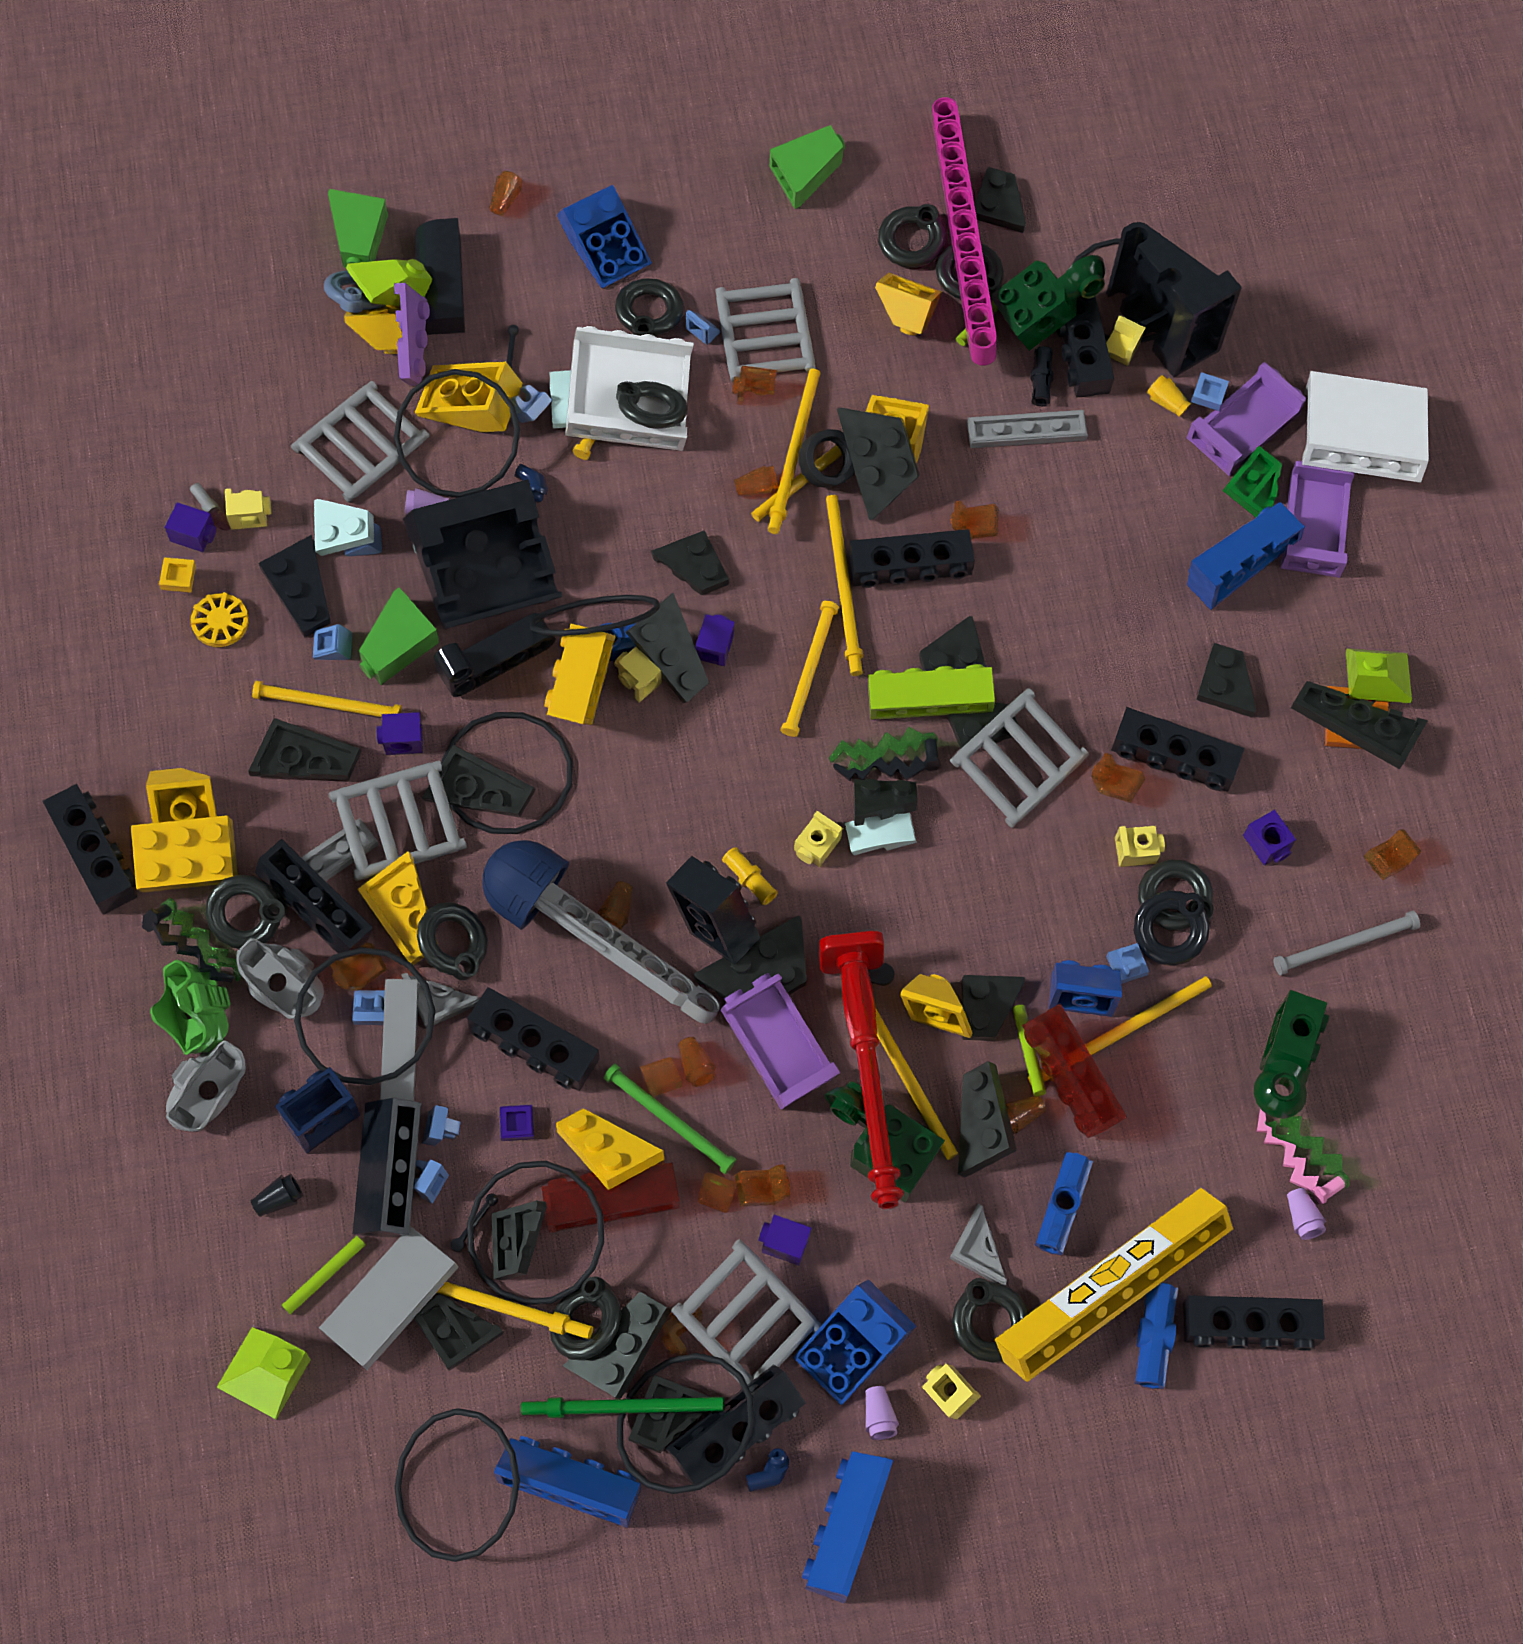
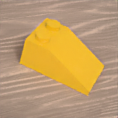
(468, 400)

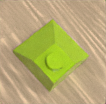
(378, 279)
(1378, 675)
(264, 1372)

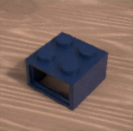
(314, 1107)

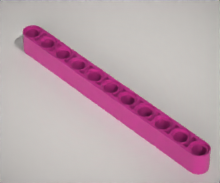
(964, 232)

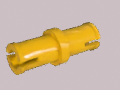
(749, 876)

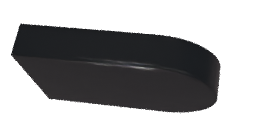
(882, 976)

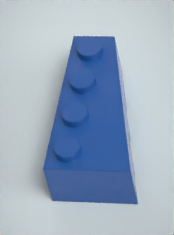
(1243, 554)

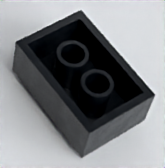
(713, 909)

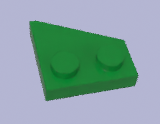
(1255, 482)

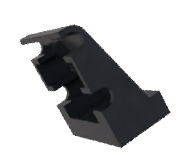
(1172, 296)
(483, 554)

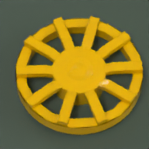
(219, 619)

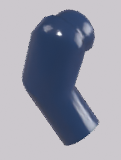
(536, 480)
(773, 1471)

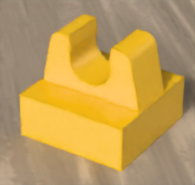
(177, 574)

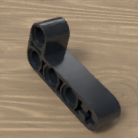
(490, 657)

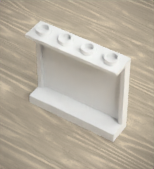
(608, 358)
(1366, 426)

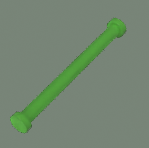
(669, 1118)

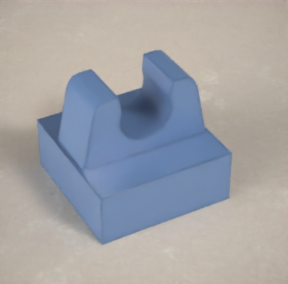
(1209, 391)
(532, 406)
(1129, 962)
(368, 1007)
(439, 1126)
(431, 1179)

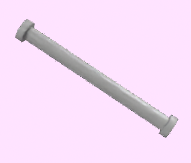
(1410, 921)

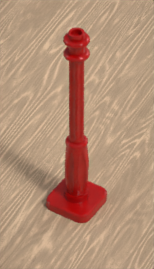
(852, 958)

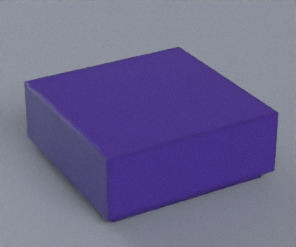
(516, 1123)

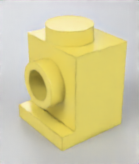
(247, 509)
(638, 673)
(826, 831)
(1131, 852)
(937, 1384)

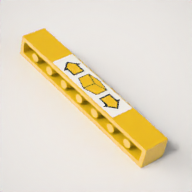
(1113, 1284)

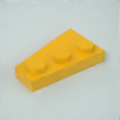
(398, 904)
(606, 1148)

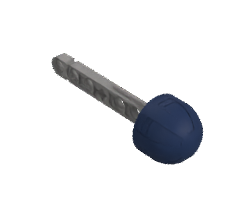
(525, 880)

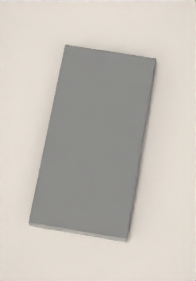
(388, 1298)

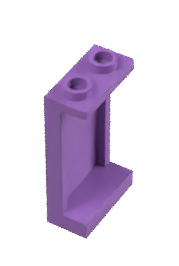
(1247, 419)
(1321, 504)
(778, 1040)

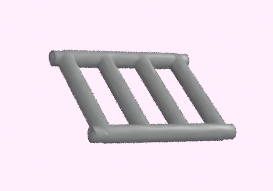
(797, 312)
(372, 472)
(984, 740)
(401, 779)
(763, 1277)

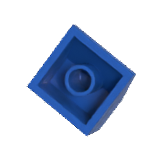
(1085, 988)

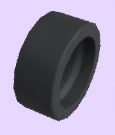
(808, 466)

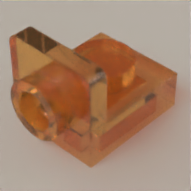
(754, 380)

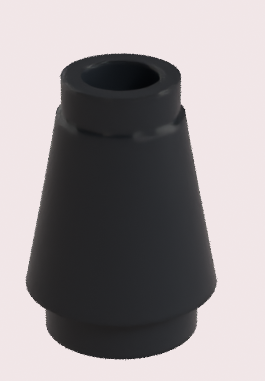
(277, 1196)

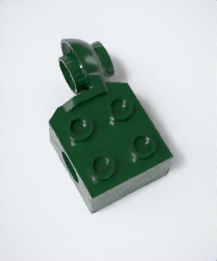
(1040, 303)
(1289, 1054)
(910, 1143)

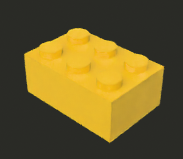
(579, 676)
(183, 853)

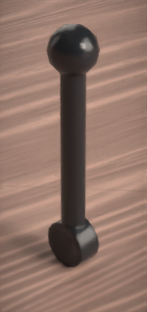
(513, 330)
(458, 1243)

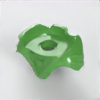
(198, 997)

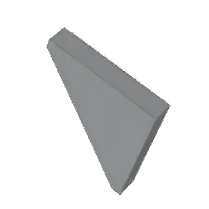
(445, 999)
(978, 1250)

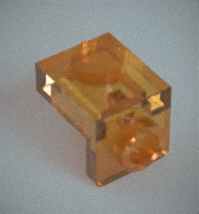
(980, 520)
(1116, 779)
(1393, 854)
(358, 970)
(762, 1186)
(673, 1329)

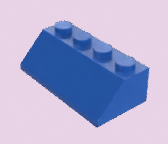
(570, 1482)
(848, 1525)

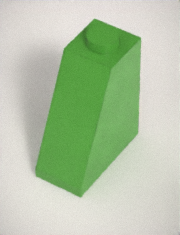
(806, 163)
(358, 224)
(396, 638)

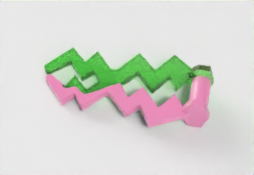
(1294, 1140)

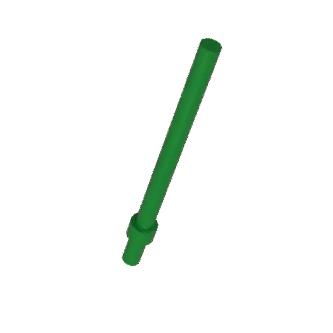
(556, 1406)

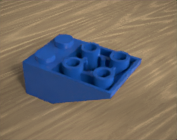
(604, 236)
(854, 1341)

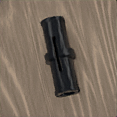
(1042, 376)

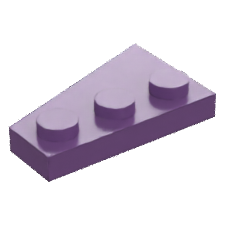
(414, 337)

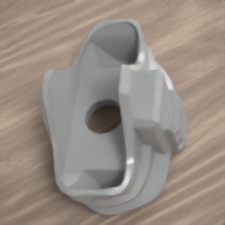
(261, 961)
(221, 1066)

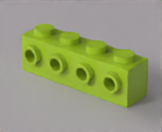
(930, 692)

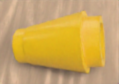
(1168, 395)

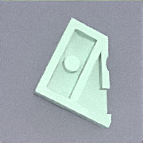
(341, 527)

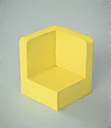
(1124, 340)

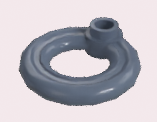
(350, 298)

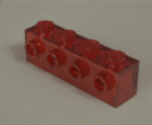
(1073, 1071)
(641, 1195)

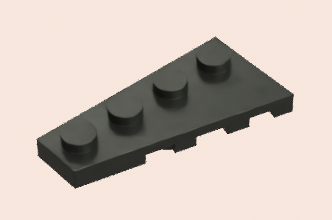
(1372, 729)

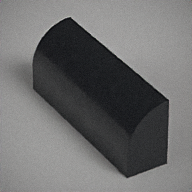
(440, 253)
(387, 1168)

